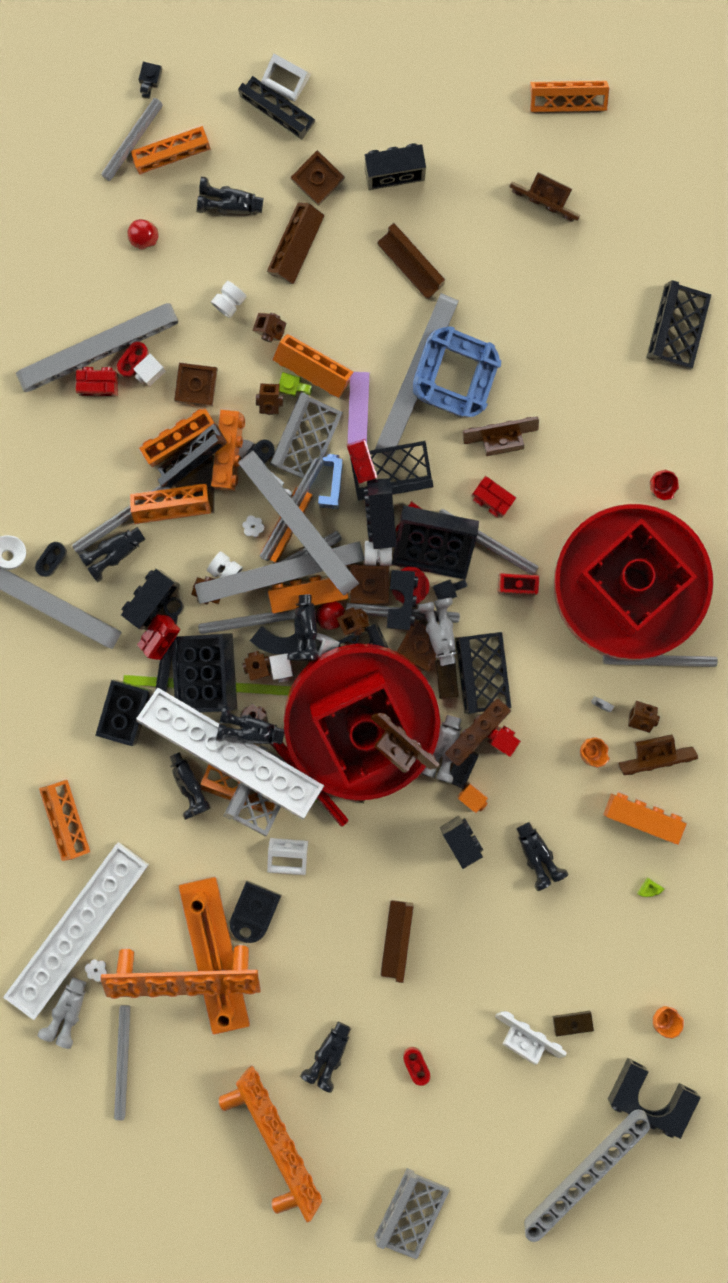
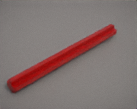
(323, 798)

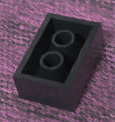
(395, 166)
(380, 513)
(149, 599)
(120, 712)
(463, 845)

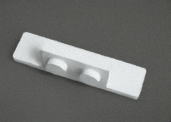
(526, 1041)

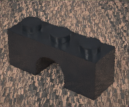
(405, 583)

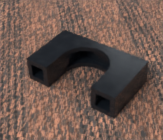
(671, 1119)

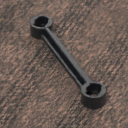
(165, 662)

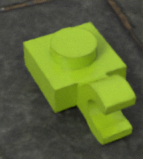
(291, 385)

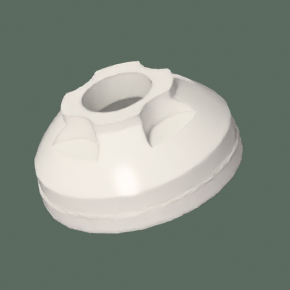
(16, 547)

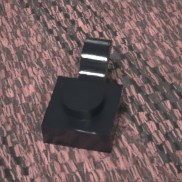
(149, 76)
(448, 590)

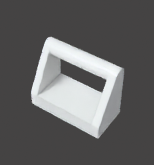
(277, 60)
(290, 849)

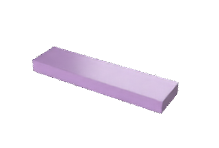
(358, 406)

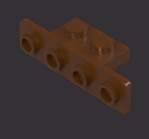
(548, 192)
(503, 436)
(477, 732)
(399, 747)
(656, 754)

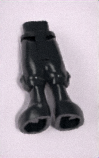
(232, 201)
(116, 550)
(305, 630)
(252, 729)
(188, 786)
(537, 852)
(330, 1052)

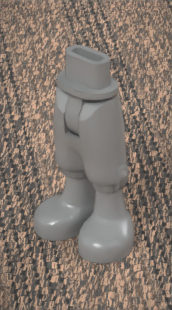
(440, 634)
(448, 735)
(68, 1009)

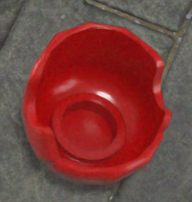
(142, 234)
(664, 484)
(327, 615)

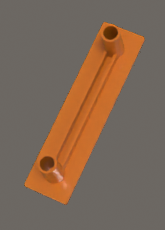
(213, 950)
(172, 984)
(273, 1130)

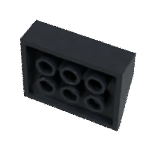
(435, 542)
(204, 671)

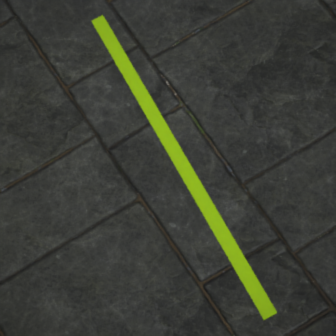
(240, 687)

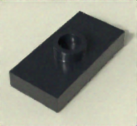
(462, 772)

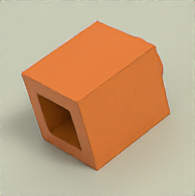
(473, 798)

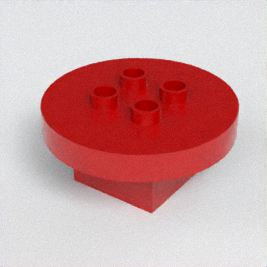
(633, 582)
(332, 726)

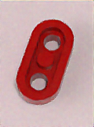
(130, 358)
(416, 1065)

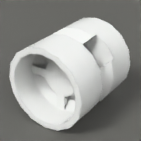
(230, 297)
(374, 556)
(223, 560)

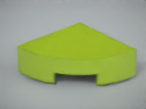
(650, 888)

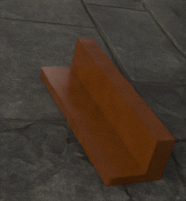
(296, 242)
(411, 261)
(397, 940)

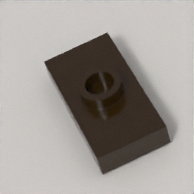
(447, 680)
(573, 1023)

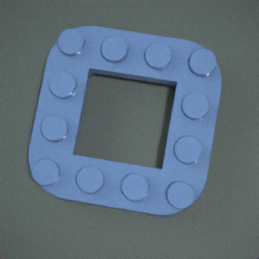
(482, 380)

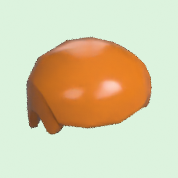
(594, 752)
(668, 1022)

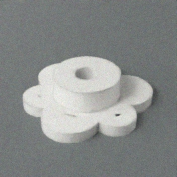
(251, 520)
(92, 973)

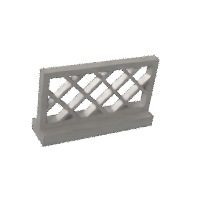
(291, 429)
(238, 801)
(395, 1213)

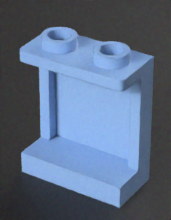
(333, 502)

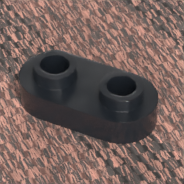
(258, 450)
(49, 557)

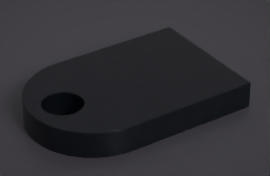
(253, 911)

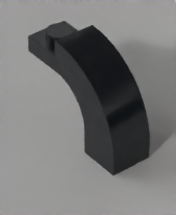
(273, 644)

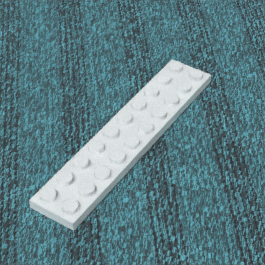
(236, 759)
(76, 930)

